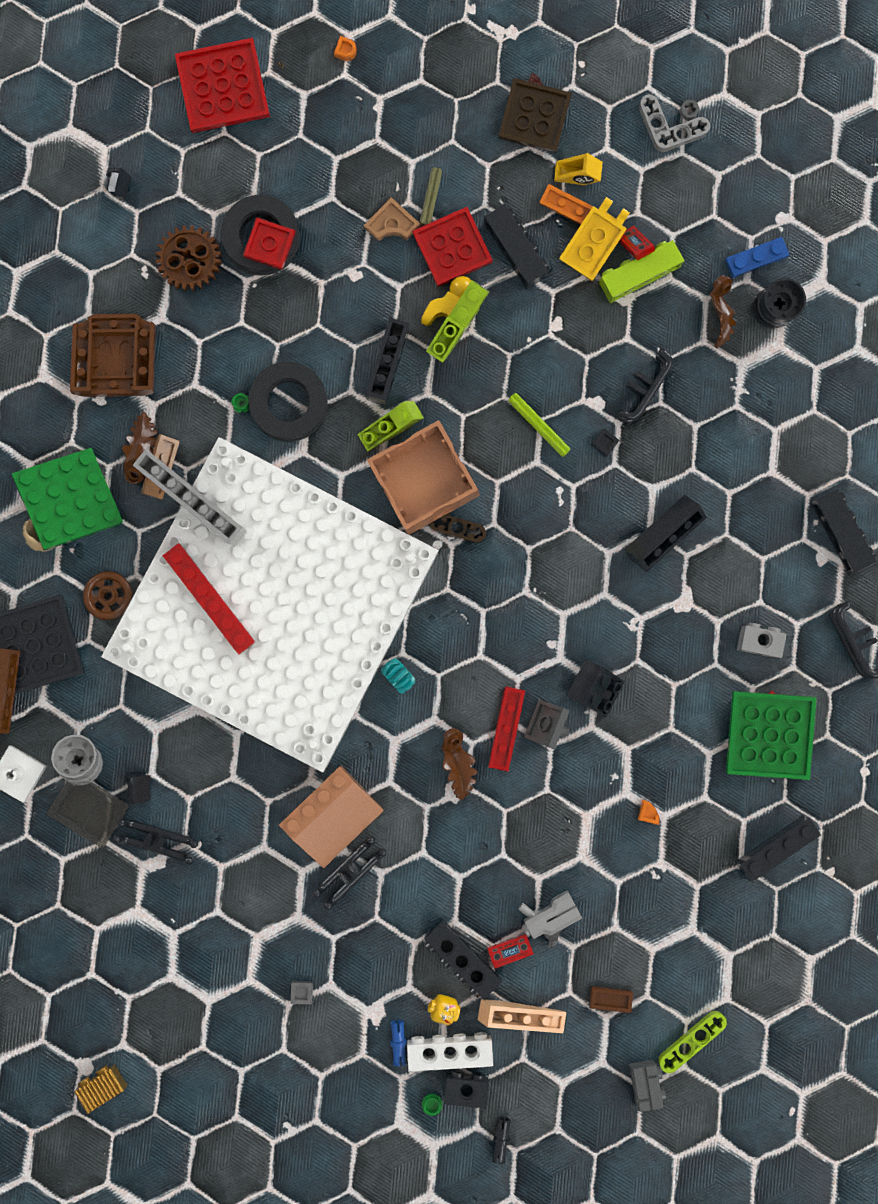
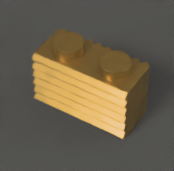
(101, 1088)

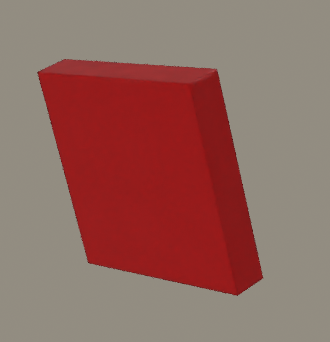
(269, 243)

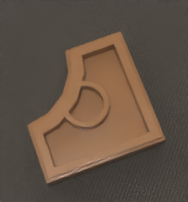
(391, 220)

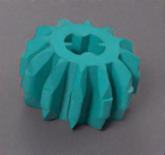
(398, 675)

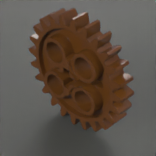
(181, 274)

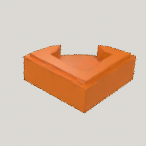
(648, 813)

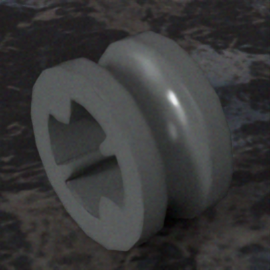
(683, 112)

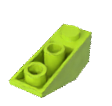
(390, 425)

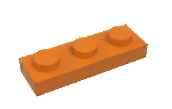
(565, 204)

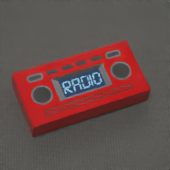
(636, 243)
(510, 950)

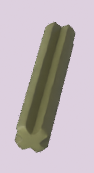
(431, 195)

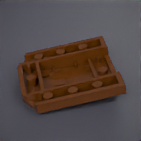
(113, 356)

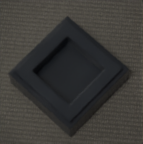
(605, 442)

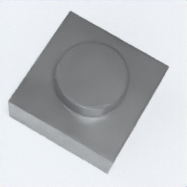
(301, 992)

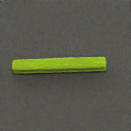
(540, 426)

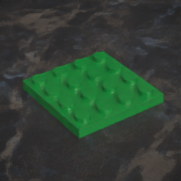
(67, 499)
(771, 735)

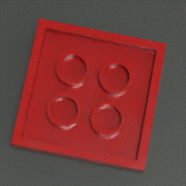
(452, 246)

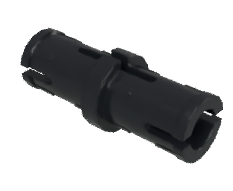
(501, 1140)

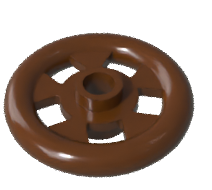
(99, 580)

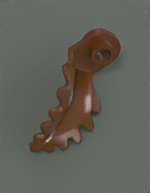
(725, 312)
(138, 443)
(458, 763)

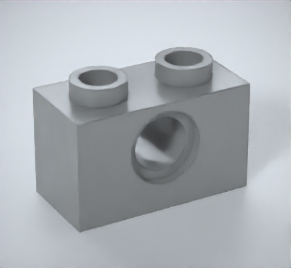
(749, 641)

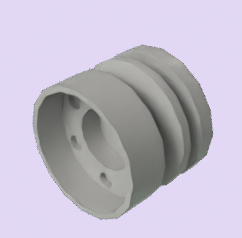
(66, 757)

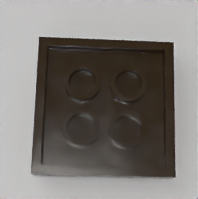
(534, 115)

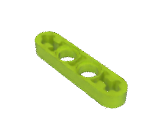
(689, 1038)

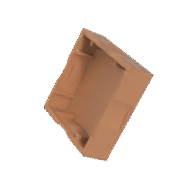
(423, 477)

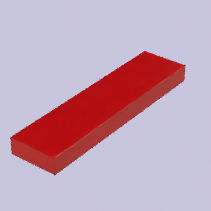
(506, 729)

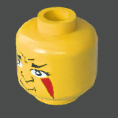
(444, 1009)

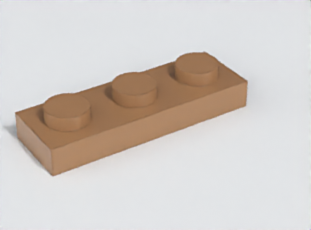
(165, 451)

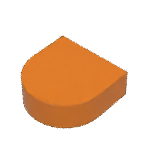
(345, 49)

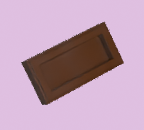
(611, 999)

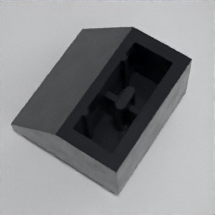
(595, 688)

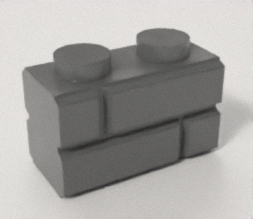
(646, 1085)

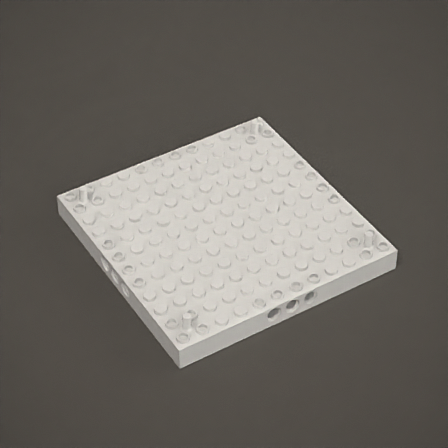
(306, 581)

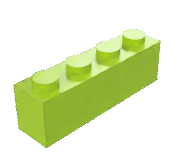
(637, 274)

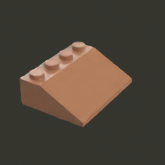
(331, 817)

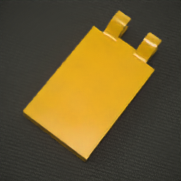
(594, 240)

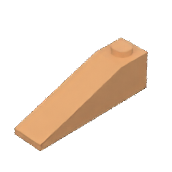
(520, 1016)

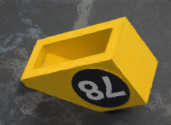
(579, 170)

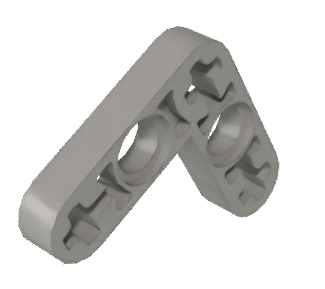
(664, 131)

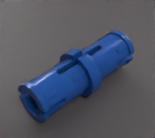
(398, 1043)

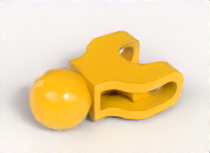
(445, 305)

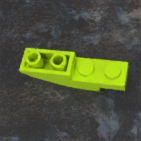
(457, 321)

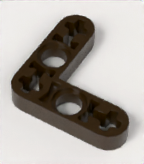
(473, 526)

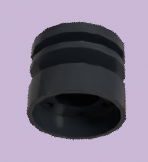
(785, 294)

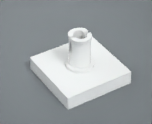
(19, 773)

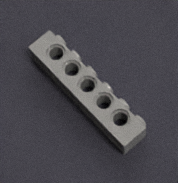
(189, 498)

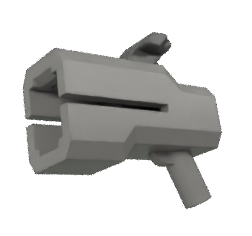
(551, 919)

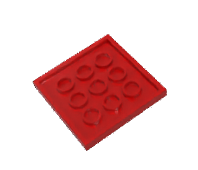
(222, 85)

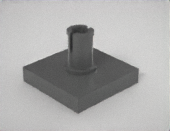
(547, 724)

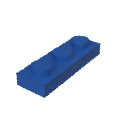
(757, 257)

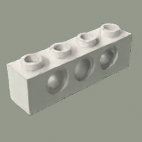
(440, 1060)

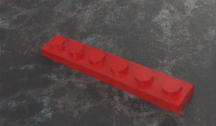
(209, 598)

